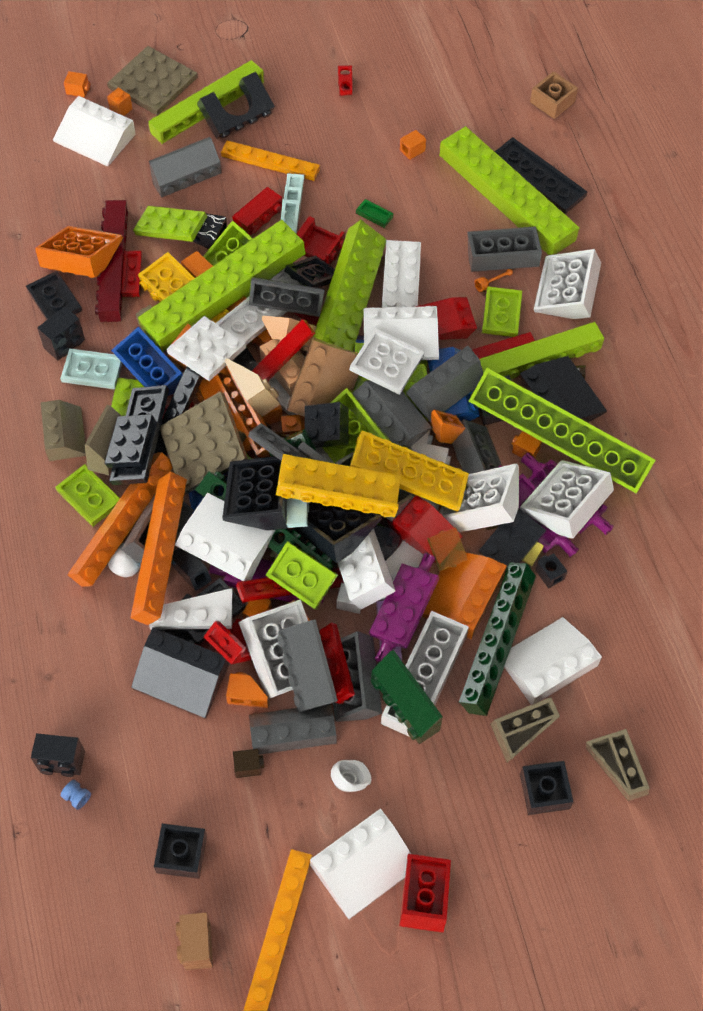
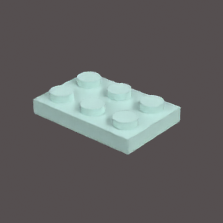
(91, 369)

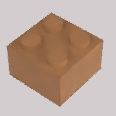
(554, 95)
(196, 942)

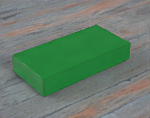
(374, 213)

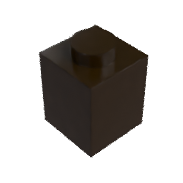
(247, 763)

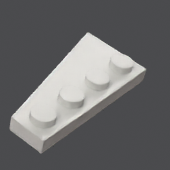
(197, 612)

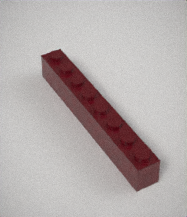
(110, 280)

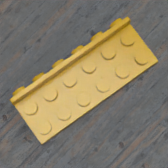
(167, 277)
(418, 472)
(338, 485)

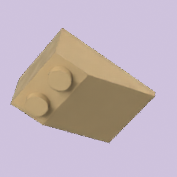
(254, 389)

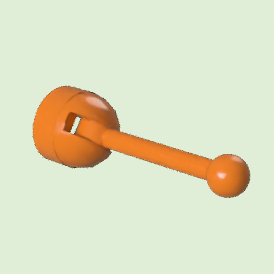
(482, 282)

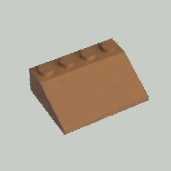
(322, 376)

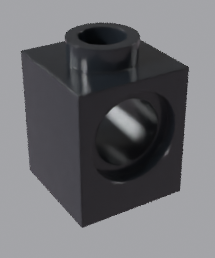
(554, 577)

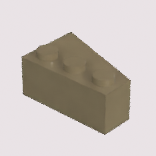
(523, 726)
(620, 763)

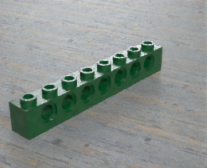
(211, 484)
(497, 639)

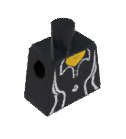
(211, 230)

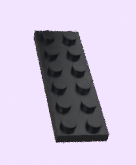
(543, 176)
(143, 402)

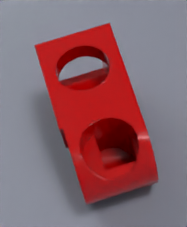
(345, 80)

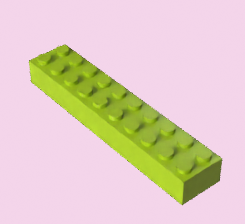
(508, 190)
(222, 284)
(350, 286)
(561, 430)

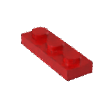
(131, 268)

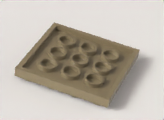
(153, 80)
(203, 440)

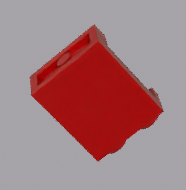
(320, 241)
(229, 642)

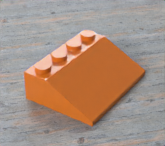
(78, 251)
(466, 590)

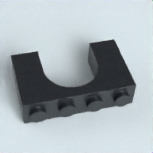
(222, 122)
(190, 568)

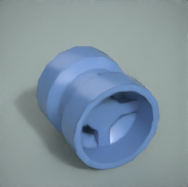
(76, 795)

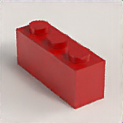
(258, 211)

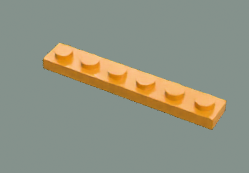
(269, 160)

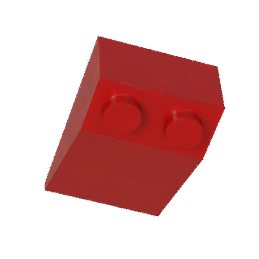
(454, 318)
(418, 522)
(425, 893)

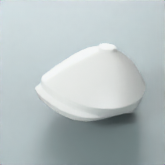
(122, 564)
(350, 775)

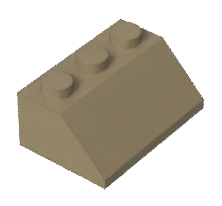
(62, 430)
(99, 441)

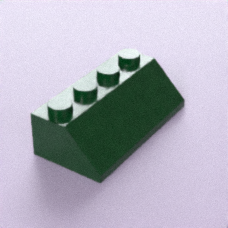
(406, 698)

